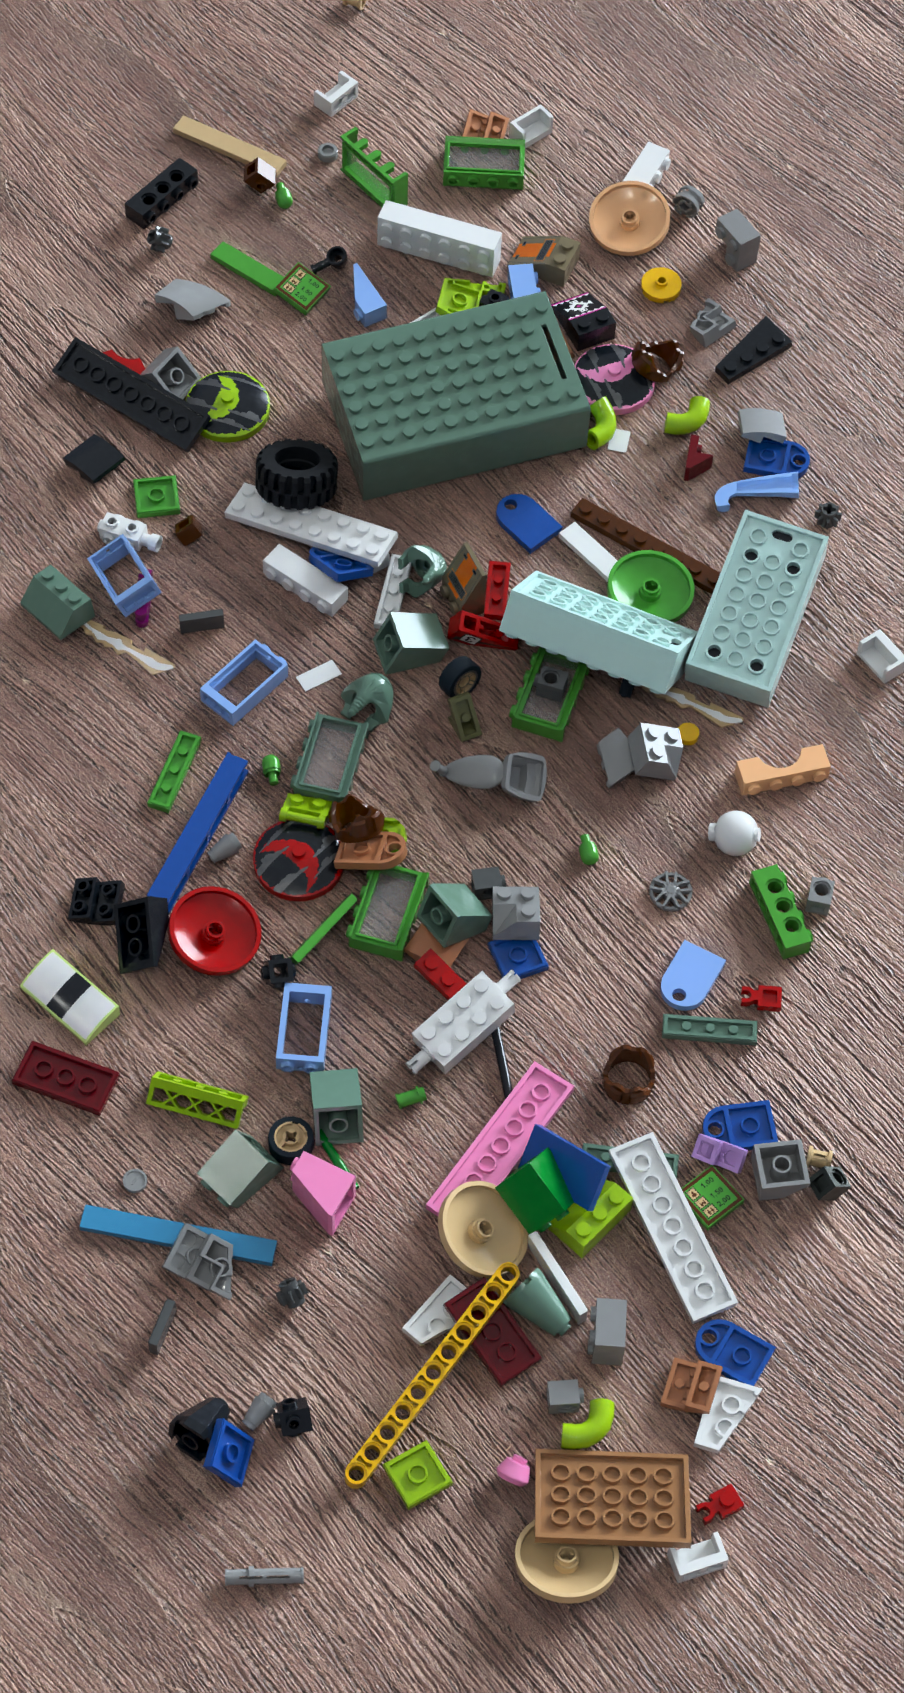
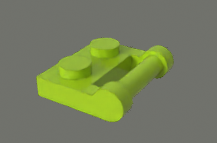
(305, 810)

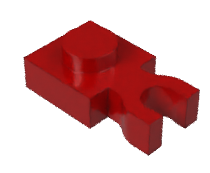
(765, 997)
(722, 1503)

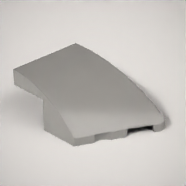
(191, 299)
(202, 1260)

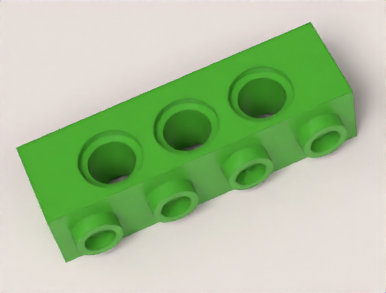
(788, 943)

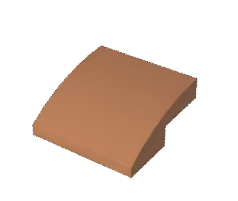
(485, 126)
(424, 940)
(691, 1386)

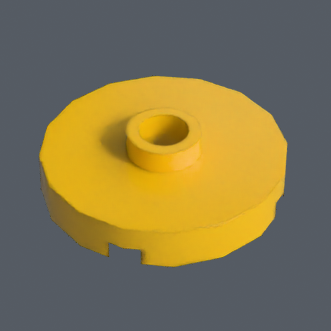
(661, 285)

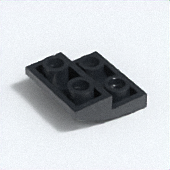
(94, 458)
(95, 901)

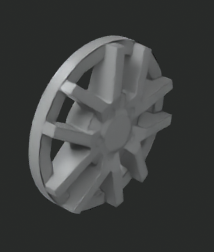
(670, 891)

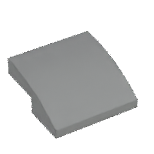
(761, 423)

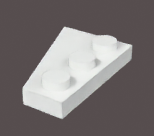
(432, 1318)
(727, 1410)

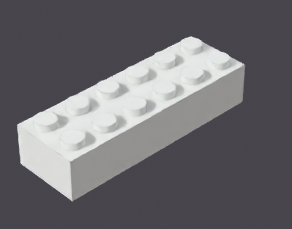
(439, 238)

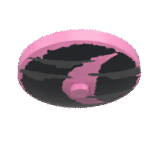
(610, 373)

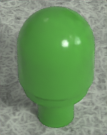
(283, 196)
(271, 768)
(588, 850)

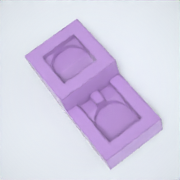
(719, 1153)

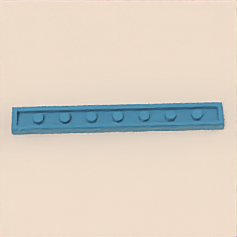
(165, 1232)

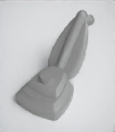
(519, 774)

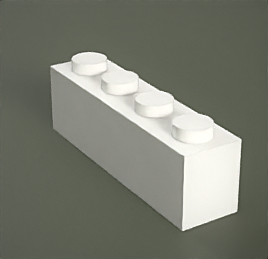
(305, 580)

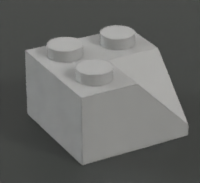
(740, 238)
(656, 751)
(515, 913)
(779, 1169)
(608, 1338)

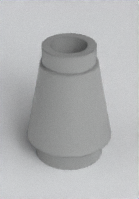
(224, 848)
(259, 1411)

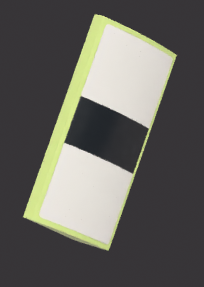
(70, 997)

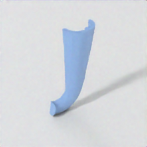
(766, 486)

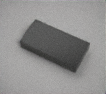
(201, 621)
(162, 1326)

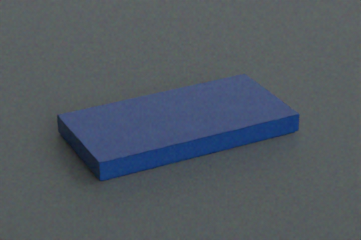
(579, 1169)

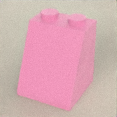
(323, 1189)

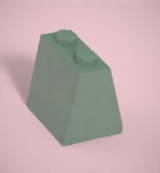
(410, 641)
(453, 913)
(337, 1106)
(238, 1169)

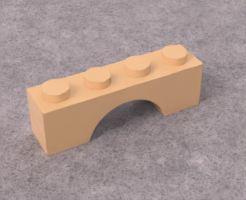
(756, 776)

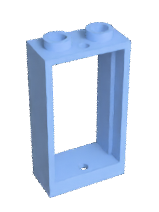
(136, 595)
(223, 707)
(311, 995)

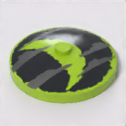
(235, 404)

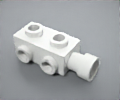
(135, 531)

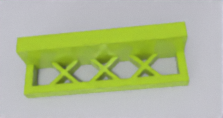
(199, 1091)

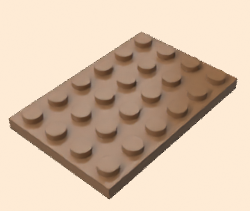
(612, 1498)

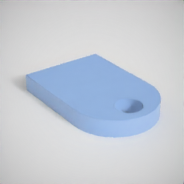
(691, 974)

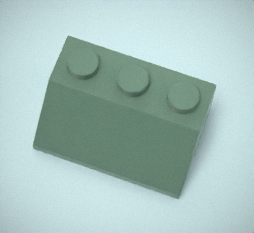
(57, 602)

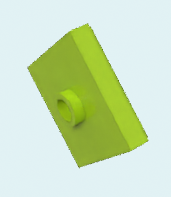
(417, 1474)

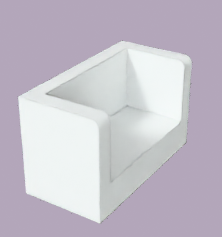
(338, 96)
(532, 126)
(881, 656)
(699, 1560)

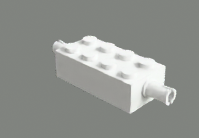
(463, 1022)

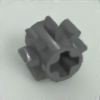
(159, 239)
(828, 515)
(291, 1292)

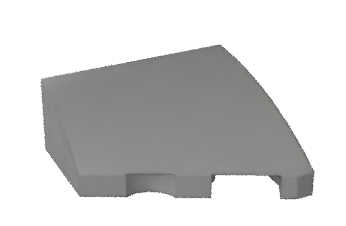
(711, 324)
(615, 757)

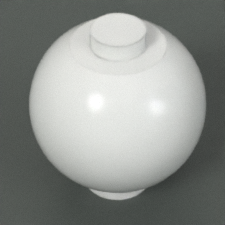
(734, 833)

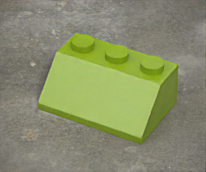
(585, 1228)

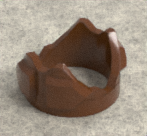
(644, 361)
(365, 820)
(629, 1054)

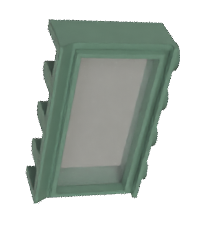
(329, 758)

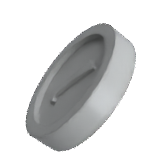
(135, 1180)

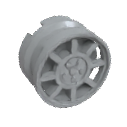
(688, 201)

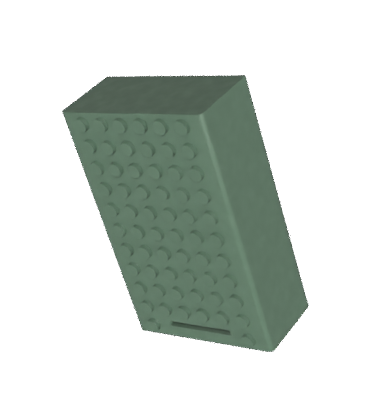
(455, 395)

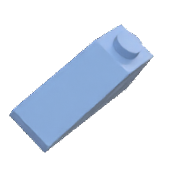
(368, 303)

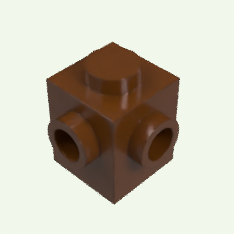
(259, 175)

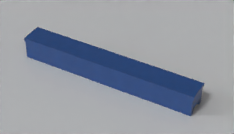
(199, 830)

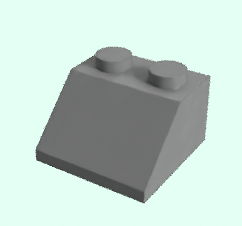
(172, 372)

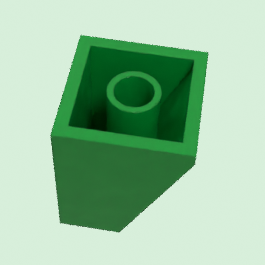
(537, 1192)

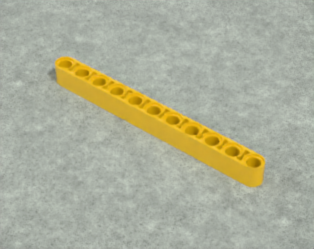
(427, 1385)

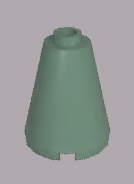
(539, 1304)

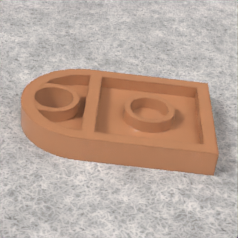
(372, 853)

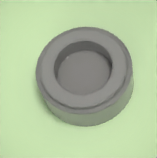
(327, 152)

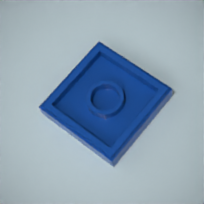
(518, 955)
(229, 1452)

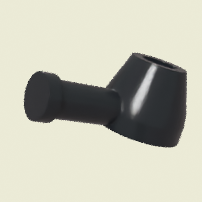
(333, 255)

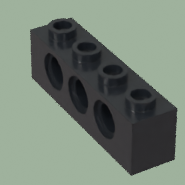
(161, 193)

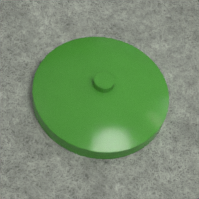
(652, 584)

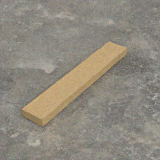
(225, 143)

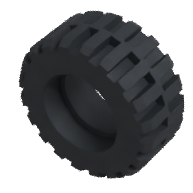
(296, 474)

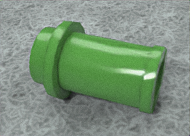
(411, 1097)

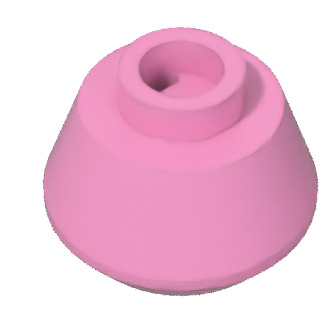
(514, 1470)

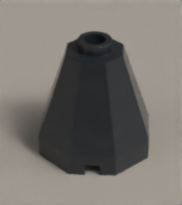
(195, 1426)

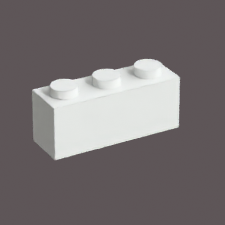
(650, 165)

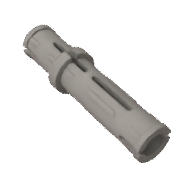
(234, 1576)

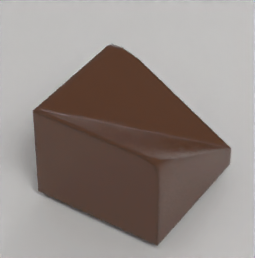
(188, 530)

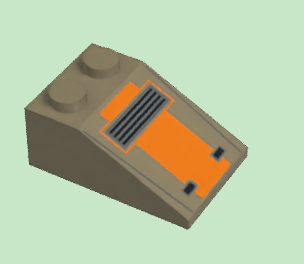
(551, 256)
(464, 583)

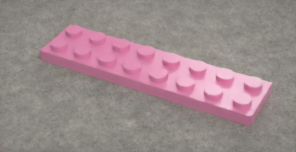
(506, 1135)

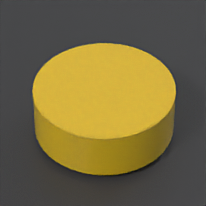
(689, 733)

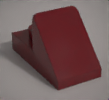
(696, 461)

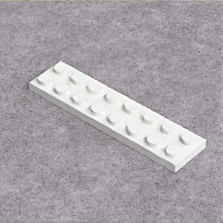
(314, 527)
(673, 1228)

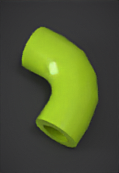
(691, 420)
(605, 424)
(593, 1429)

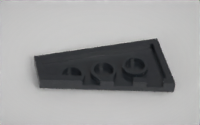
(753, 350)

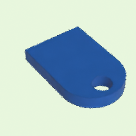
(775, 458)
(527, 522)
(338, 566)
(742, 1124)
(735, 1350)

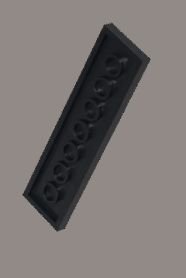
(131, 394)

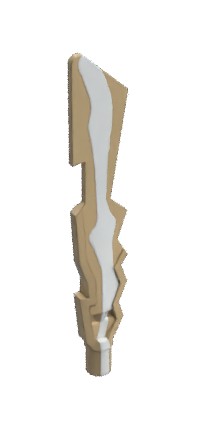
(148, 659)
(713, 712)

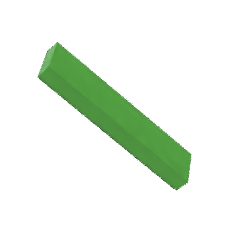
(246, 267)
(174, 771)
(323, 928)

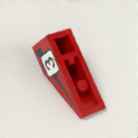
(479, 631)

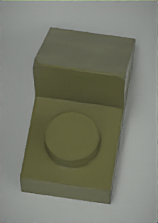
(464, 717)

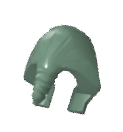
(428, 565)
(369, 689)

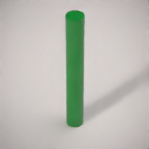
(332, 1153)

